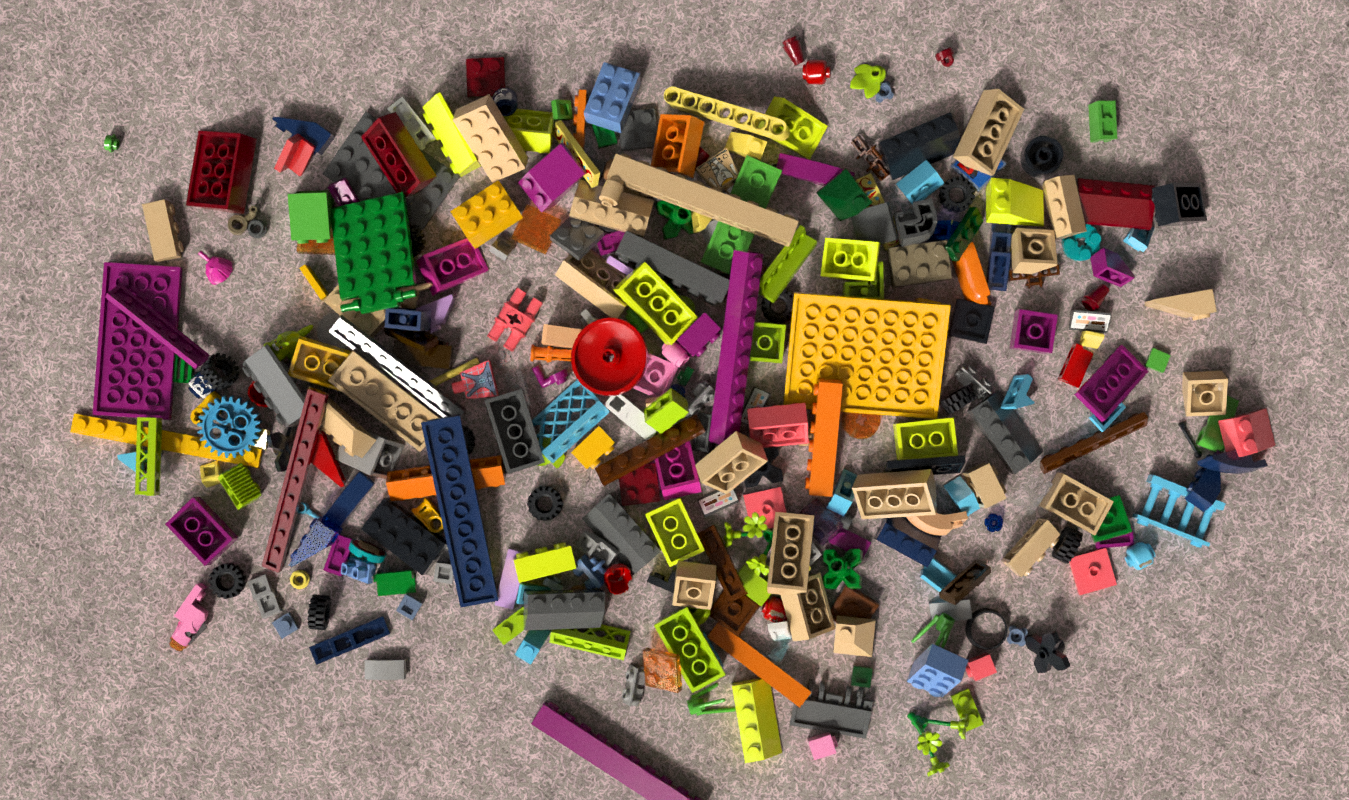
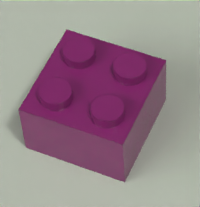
(1033, 331)
(699, 335)

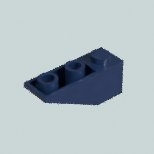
(309, 130)
(1205, 488)

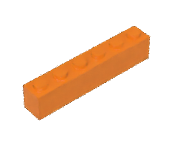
(825, 437)
(419, 481)

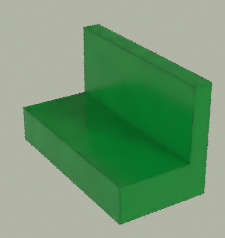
(395, 582)

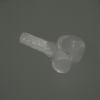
(505, 359)

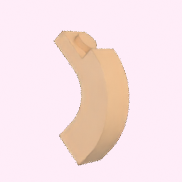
(938, 523)

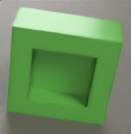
(562, 110)
(1157, 360)

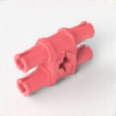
(518, 330)

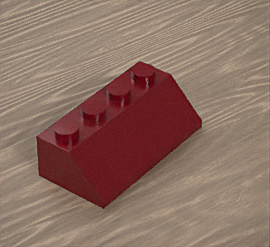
(398, 155)
(1116, 203)

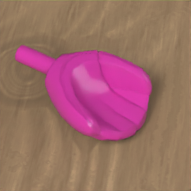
(217, 268)

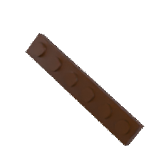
(1098, 440)
(649, 450)

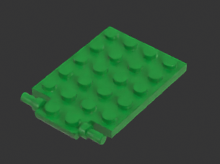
(373, 253)

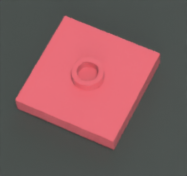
(765, 504)
(1092, 571)

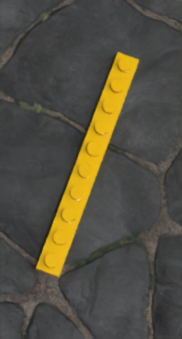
(170, 440)

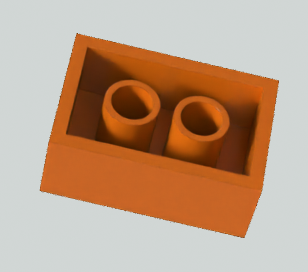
(677, 144)

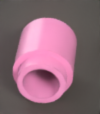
(675, 354)

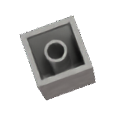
(379, 459)

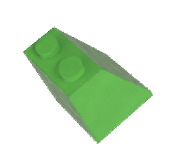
(310, 216)

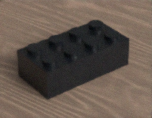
(405, 536)

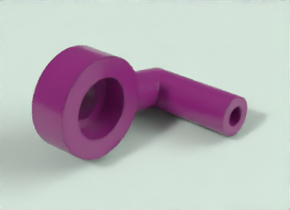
(559, 377)

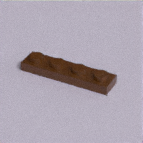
(725, 567)

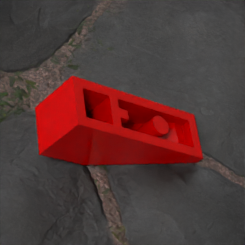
(325, 460)

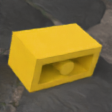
(593, 448)

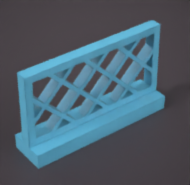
(562, 442)

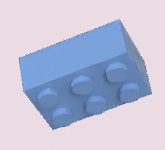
(612, 97)
(937, 671)

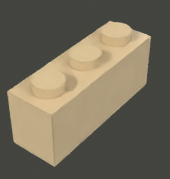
(162, 230)

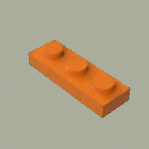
(579, 119)

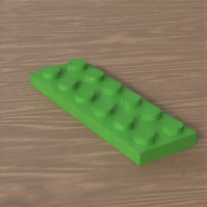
(755, 184)

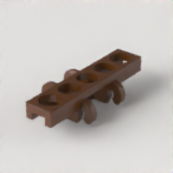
(877, 157)
(1040, 274)

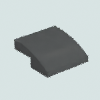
(875, 224)

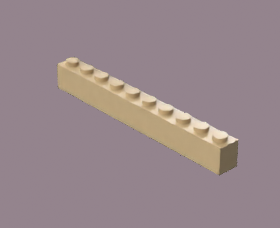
(703, 200)

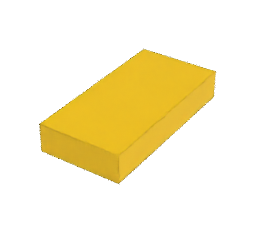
(314, 281)

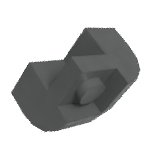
(916, 224)

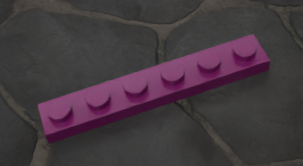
(157, 326)

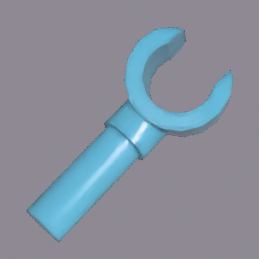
(307, 510)

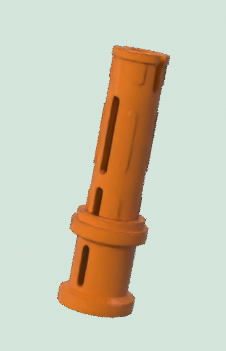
(549, 354)

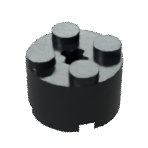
(1040, 146)

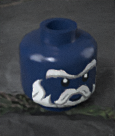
(506, 101)
(199, 387)

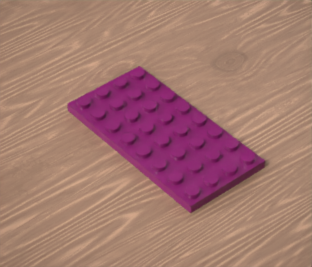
(131, 363)

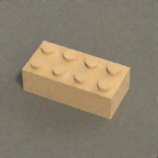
(490, 138)

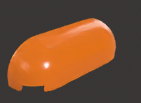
(972, 277)

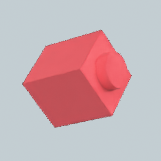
(980, 667)

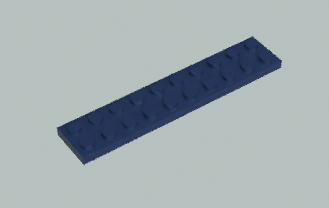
(460, 510)

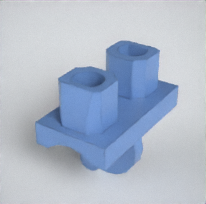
(359, 569)
(592, 569)

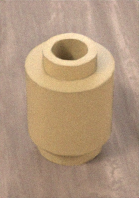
(611, 191)

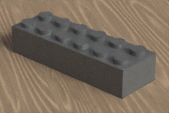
(673, 268)

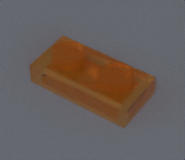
(317, 248)

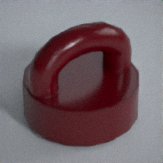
(944, 54)

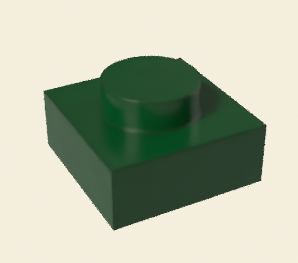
(684, 375)
(861, 676)

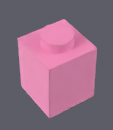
(822, 745)

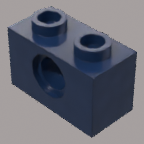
(408, 319)

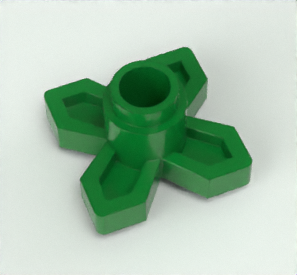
(674, 222)
(842, 568)

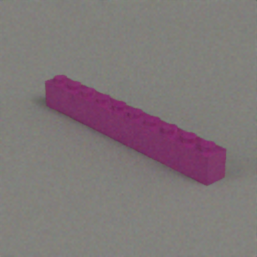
(736, 345)
(607, 756)

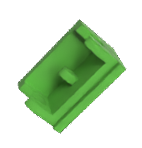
(1102, 121)

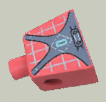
(477, 382)

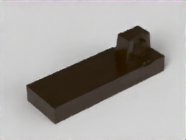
(418, 339)
(965, 582)

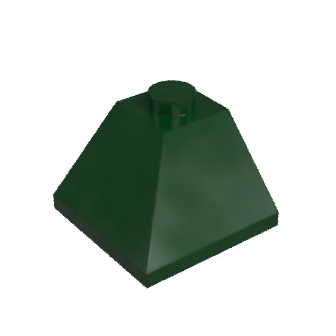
(844, 196)

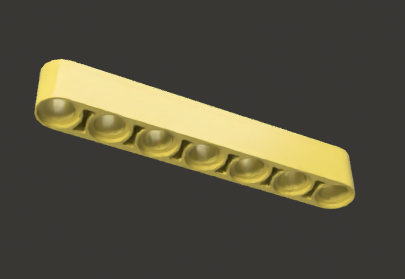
(732, 119)

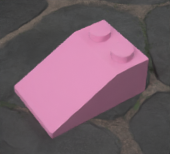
(657, 376)

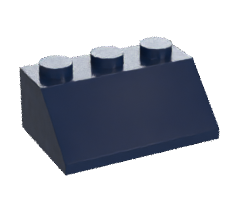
(908, 540)

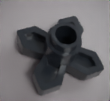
(282, 446)
(769, 471)
(1048, 651)

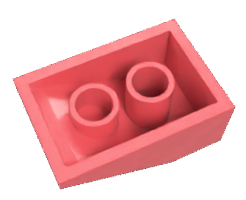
(1247, 433)

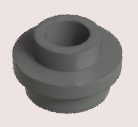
(251, 226)

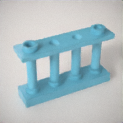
(1175, 491)

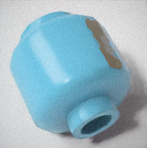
(1140, 555)

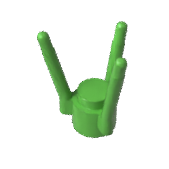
(943, 624)
(697, 705)

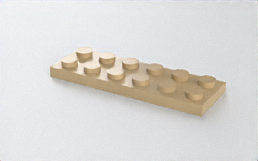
(382, 398)

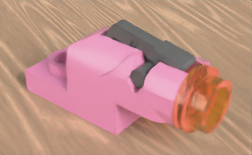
(192, 617)

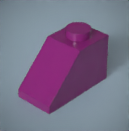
(1111, 268)

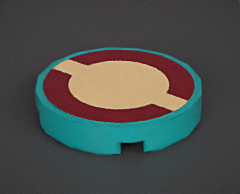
(363, 548)

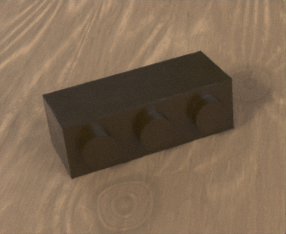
(441, 358)

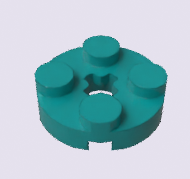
(1083, 252)

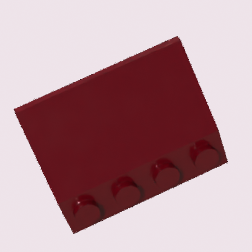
(221, 171)

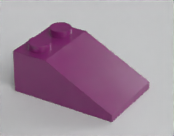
(552, 178)

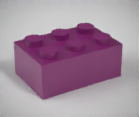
(201, 530)

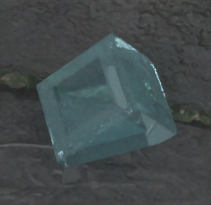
(778, 653)

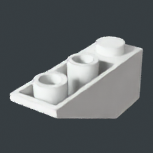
(630, 415)

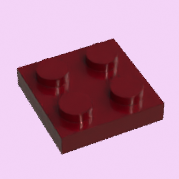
(485, 76)
(640, 486)

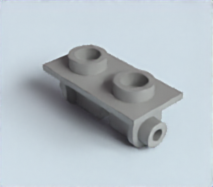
(970, 375)
(703, 393)
(632, 694)

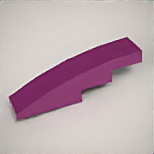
(807, 169)

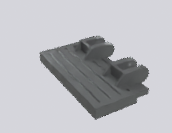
(832, 714)

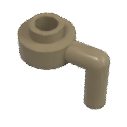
(243, 220)

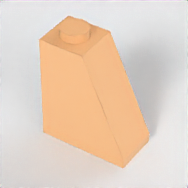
(559, 336)

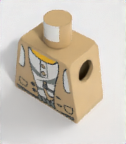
(719, 171)

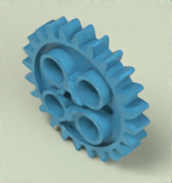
(234, 410)

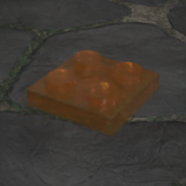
(535, 229)
(662, 670)

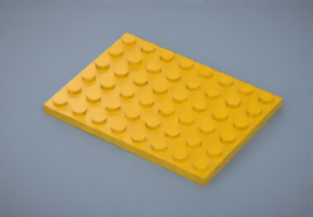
(878, 348)

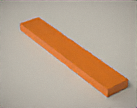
(759, 665)

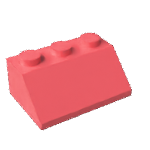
(779, 425)

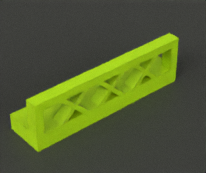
(786, 265)
(153, 456)
(592, 643)

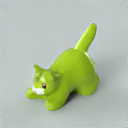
(286, 342)

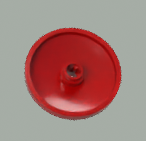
(593, 351)

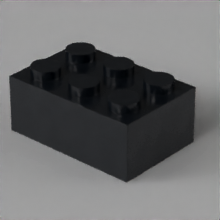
(1179, 204)

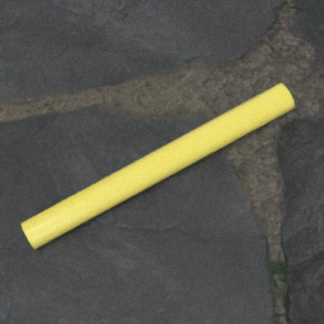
(454, 372)

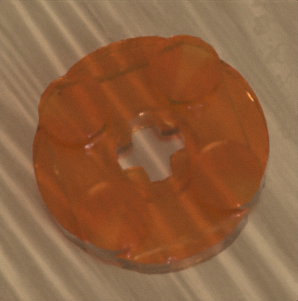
(857, 431)

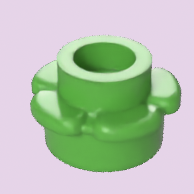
(111, 143)

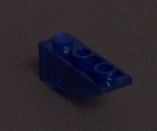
(321, 536)

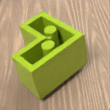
(867, 289)

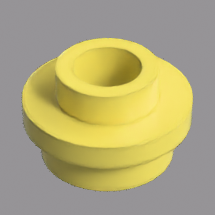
(293, 579)

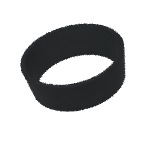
(969, 623)

